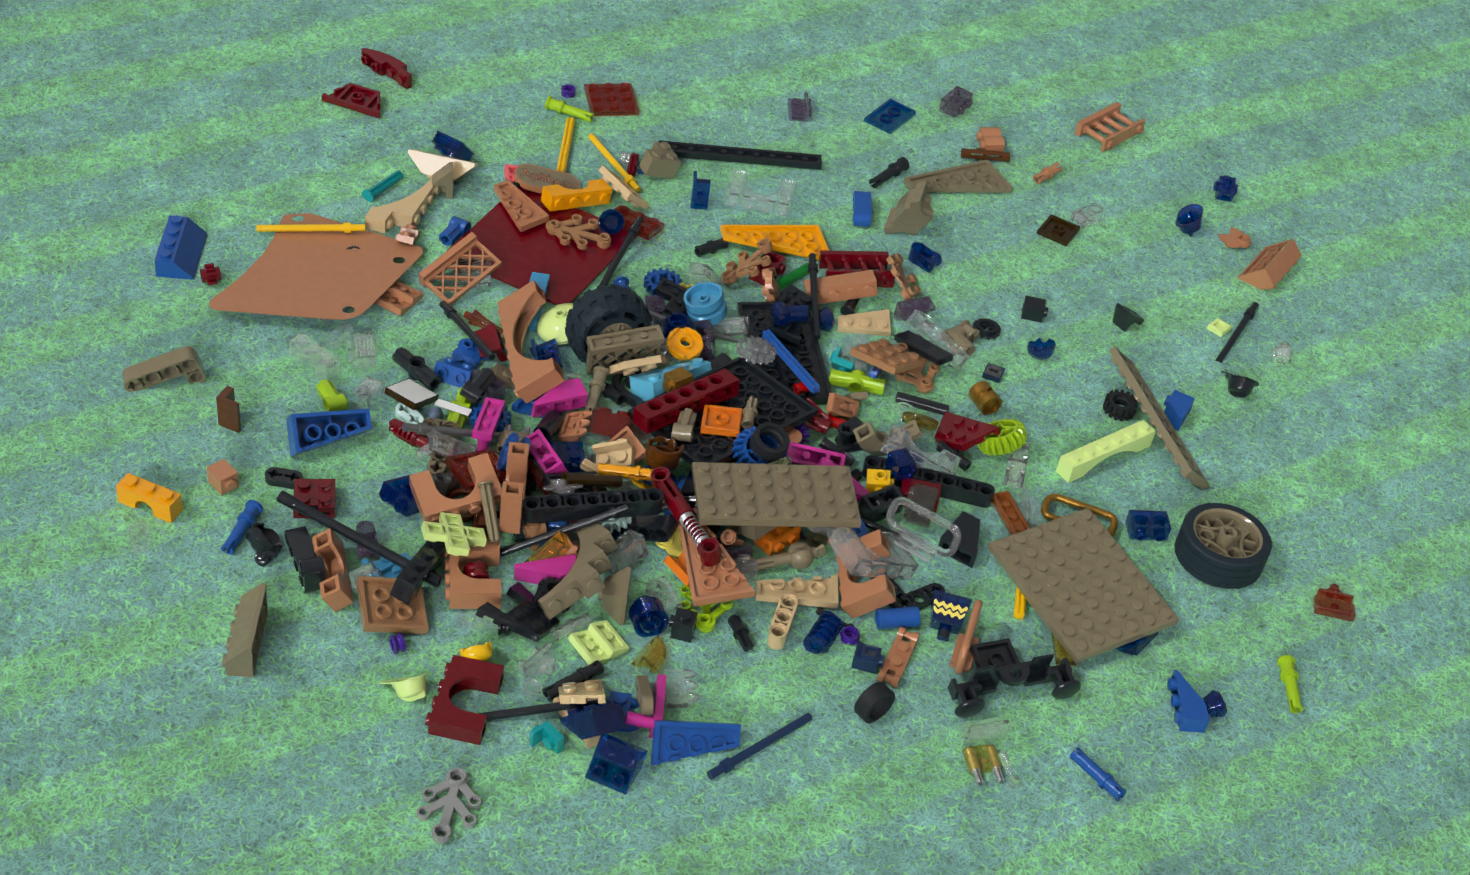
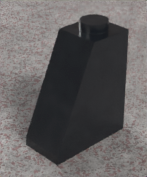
(968, 546)

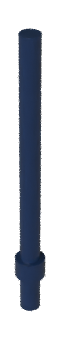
(728, 763)

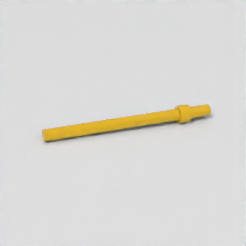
(629, 179)
(347, 227)

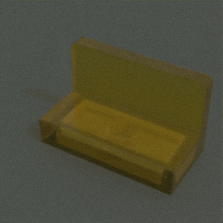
(554, 547)

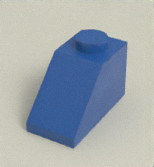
(1178, 408)

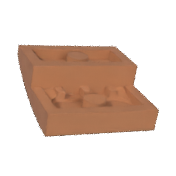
(399, 298)

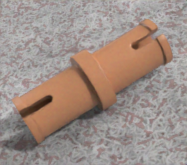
(1047, 173)

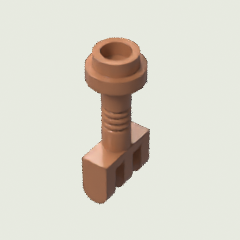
(729, 538)

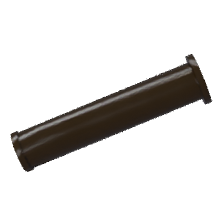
(593, 479)

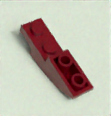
(386, 64)

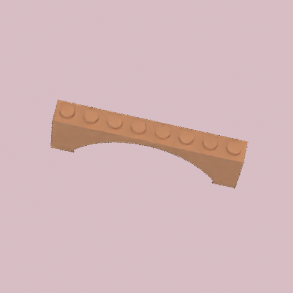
(529, 376)

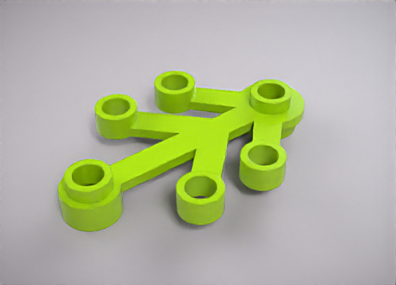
(707, 620)

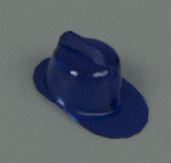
(1190, 219)

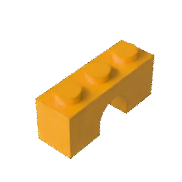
(164, 502)

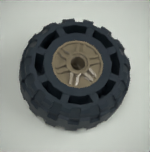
(603, 312)

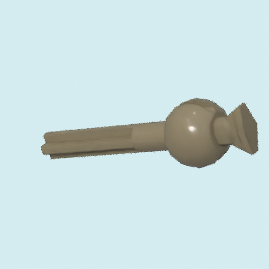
(798, 555)

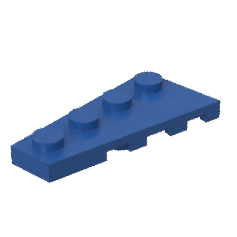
(691, 738)

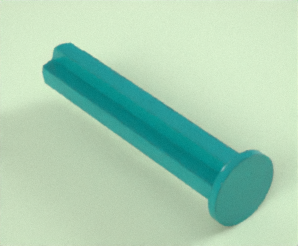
(370, 194)

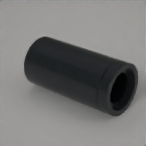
(550, 424)

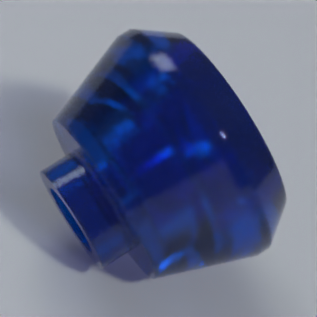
(826, 319)
(1215, 704)

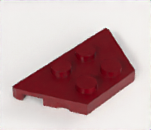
(356, 98)
(963, 432)

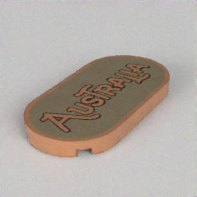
(535, 177)

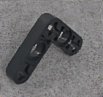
(908, 598)

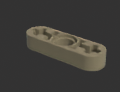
(644, 695)

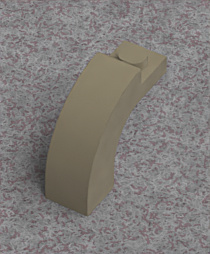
(872, 439)

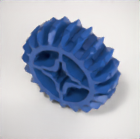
(746, 455)

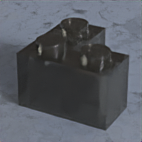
(924, 496)

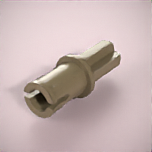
(750, 413)

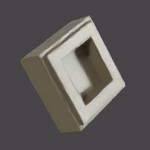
(859, 396)

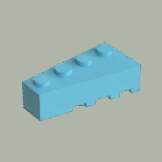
(650, 383)

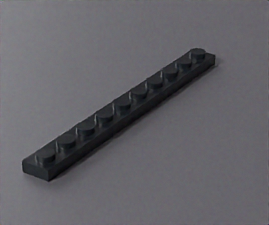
(746, 155)

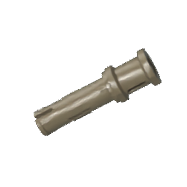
(597, 386)

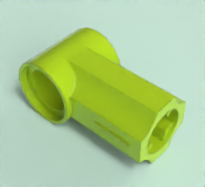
(331, 397)

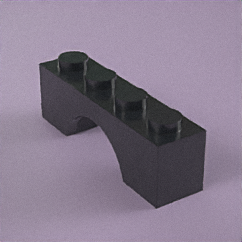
(415, 572)

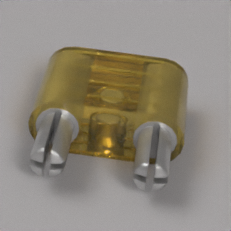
(983, 760)

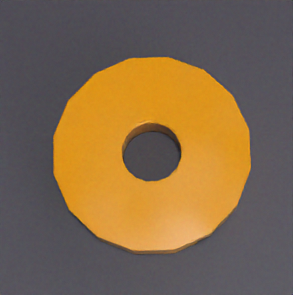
(684, 352)

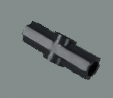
(416, 368)

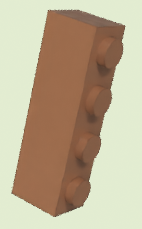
(844, 286)

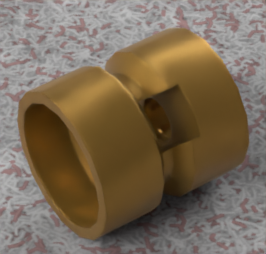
(985, 398)

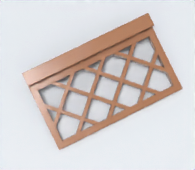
(447, 261)

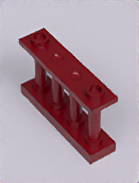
(857, 260)

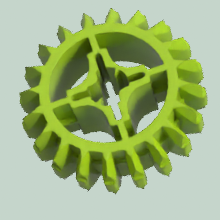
(1011, 437)

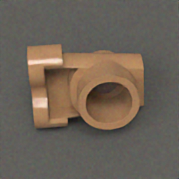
(534, 529)

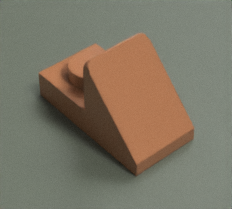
(842, 406)

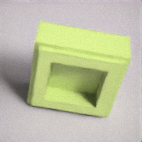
(1219, 327)

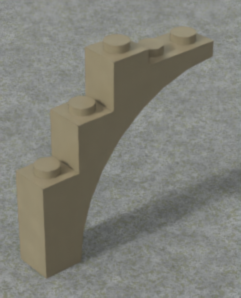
(585, 573)

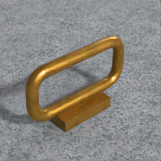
(1080, 505)

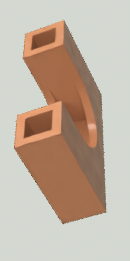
(514, 488)
(431, 502)
(472, 592)
(872, 594)

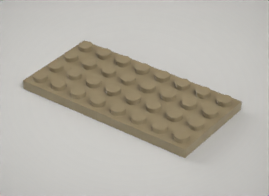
(775, 495)

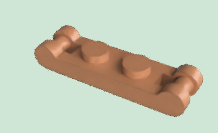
(898, 657)

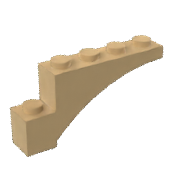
(403, 211)

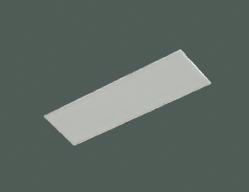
(457, 408)

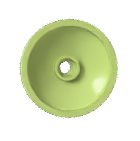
(553, 323)

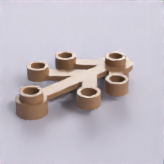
(557, 228)
(733, 272)
(907, 292)
(922, 384)

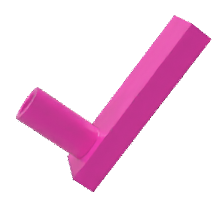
(487, 422)
(647, 721)

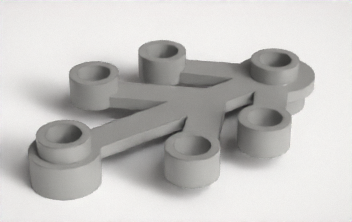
(449, 803)

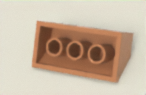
(1271, 265)

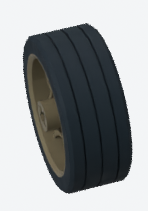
(1223, 545)

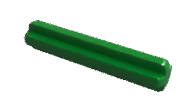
(792, 276)

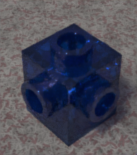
(1225, 188)

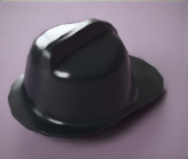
(1239, 385)

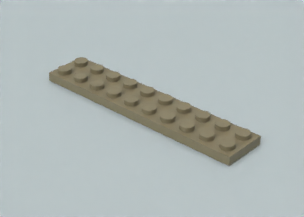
(1158, 419)

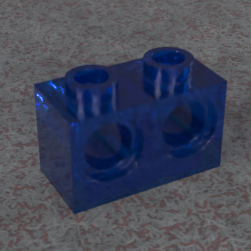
(1148, 525)

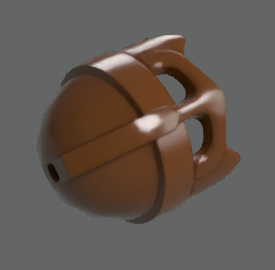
(663, 455)

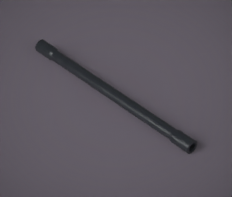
(295, 504)

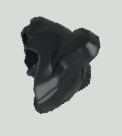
(264, 543)

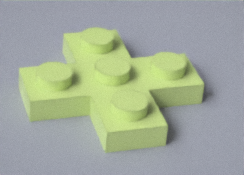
(454, 534)

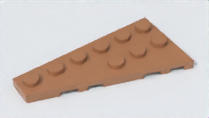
(712, 583)

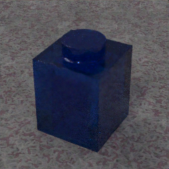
(900, 464)

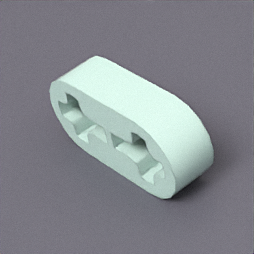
(406, 417)

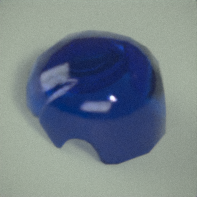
(611, 222)
(1041, 350)

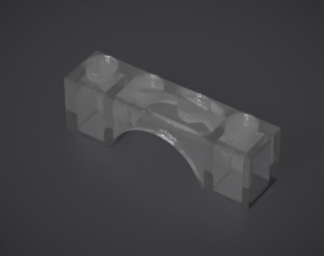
(928, 329)
(899, 438)

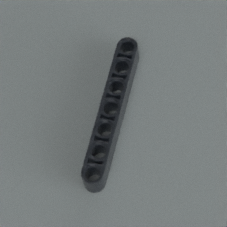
(952, 486)
(584, 505)

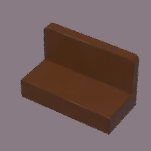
(228, 410)

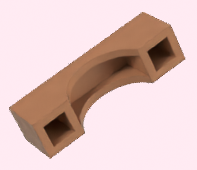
(336, 587)

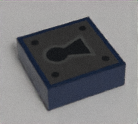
(993, 372)

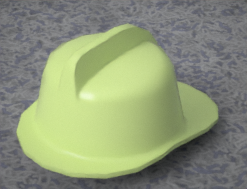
(409, 687)

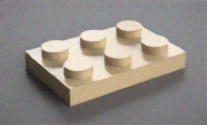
(622, 187)

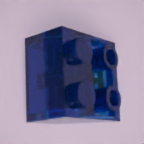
(595, 720)
(616, 763)

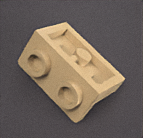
(615, 452)

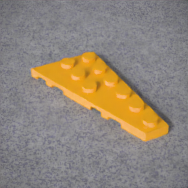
(788, 239)

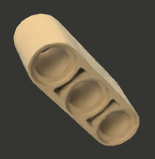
(782, 621)

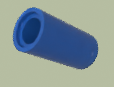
(895, 617)

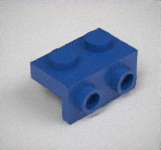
(454, 372)

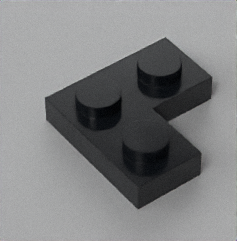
(673, 293)

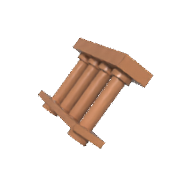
(1106, 116)

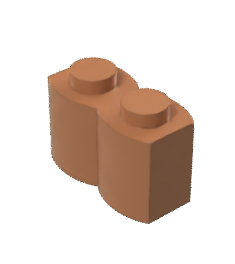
(990, 139)

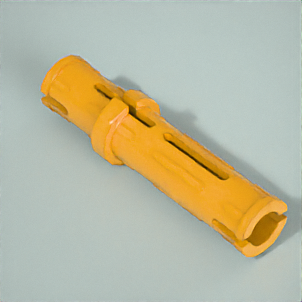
(625, 471)

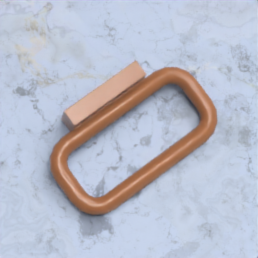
(962, 657)

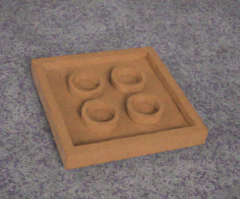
(887, 356)
(387, 614)

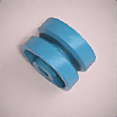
(705, 302)

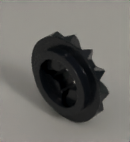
(982, 324)

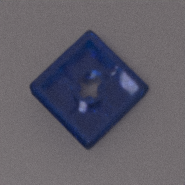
(451, 147)

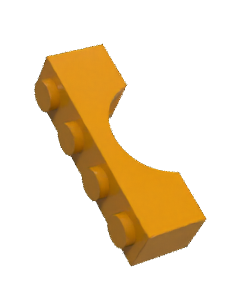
(561, 198)

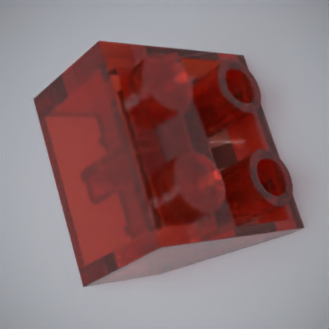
(609, 423)

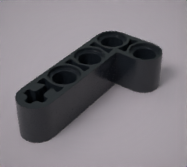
(309, 565)

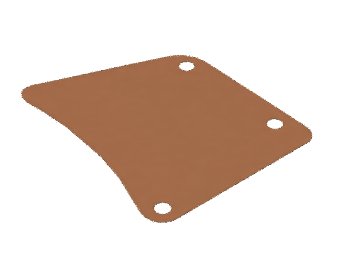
(316, 274)

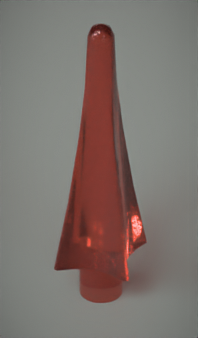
(479, 320)

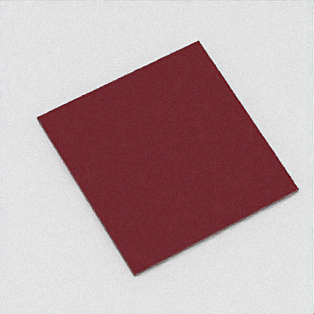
(540, 252)

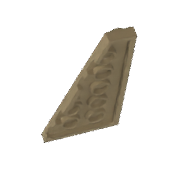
(971, 177)

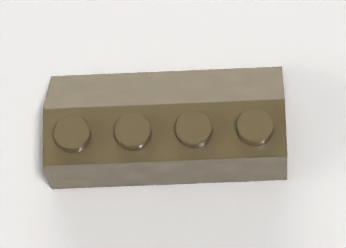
(246, 633)

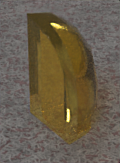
(652, 655)

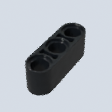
(654, 527)

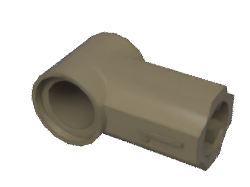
(958, 335)
(684, 428)

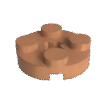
(770, 289)

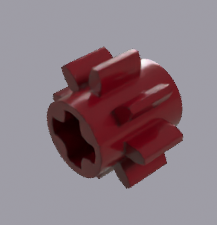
(210, 274)

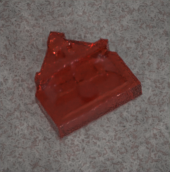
(1334, 603)

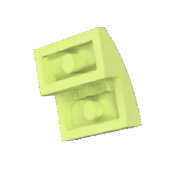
(598, 642)

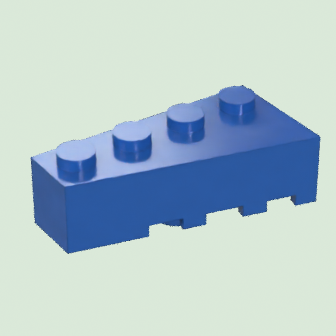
(324, 428)

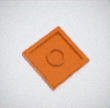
(721, 420)

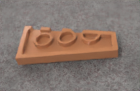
(520, 207)

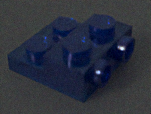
(570, 454)
(399, 494)

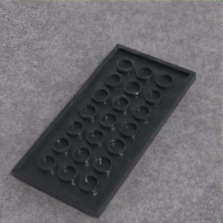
(807, 353)

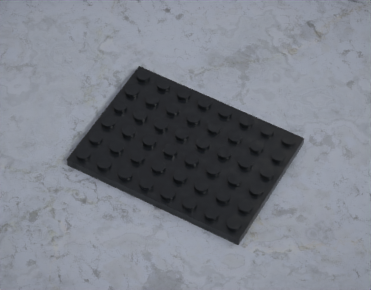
(775, 405)

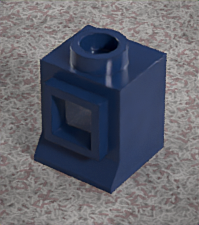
(867, 658)

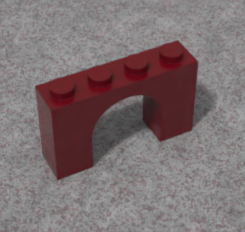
(463, 675)

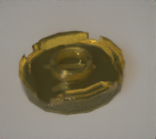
(922, 420)

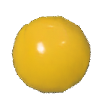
(478, 652)

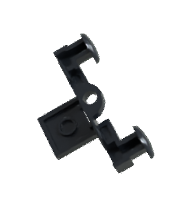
(999, 662)

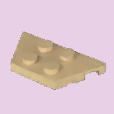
(643, 364)
(582, 692)

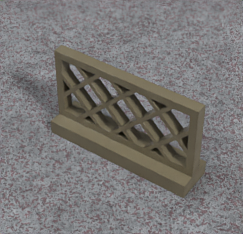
(623, 342)

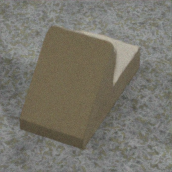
(444, 178)

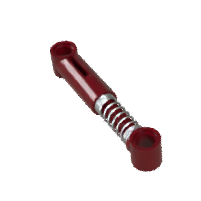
(685, 516)

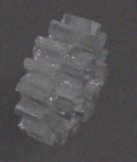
(756, 350)

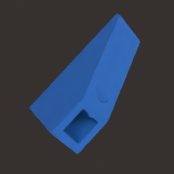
(1189, 707)

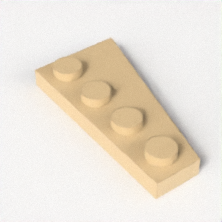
(811, 592)

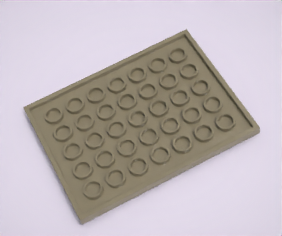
(1082, 585)

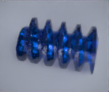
(823, 633)

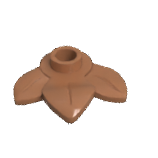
(1235, 239)

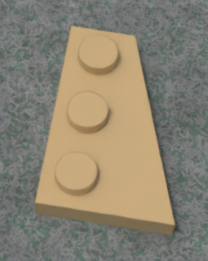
(866, 323)

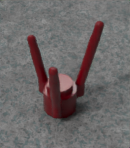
(820, 424)

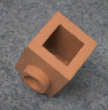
(222, 476)

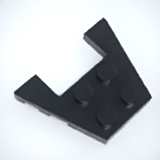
(526, 618)

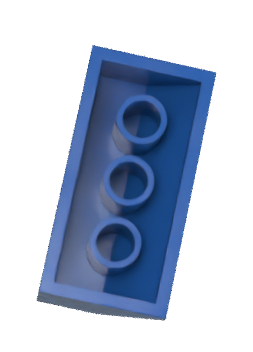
(179, 248)

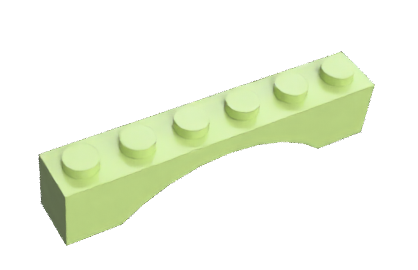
(1080, 461)

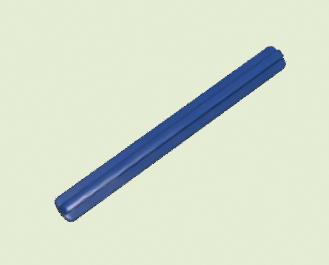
(792, 362)

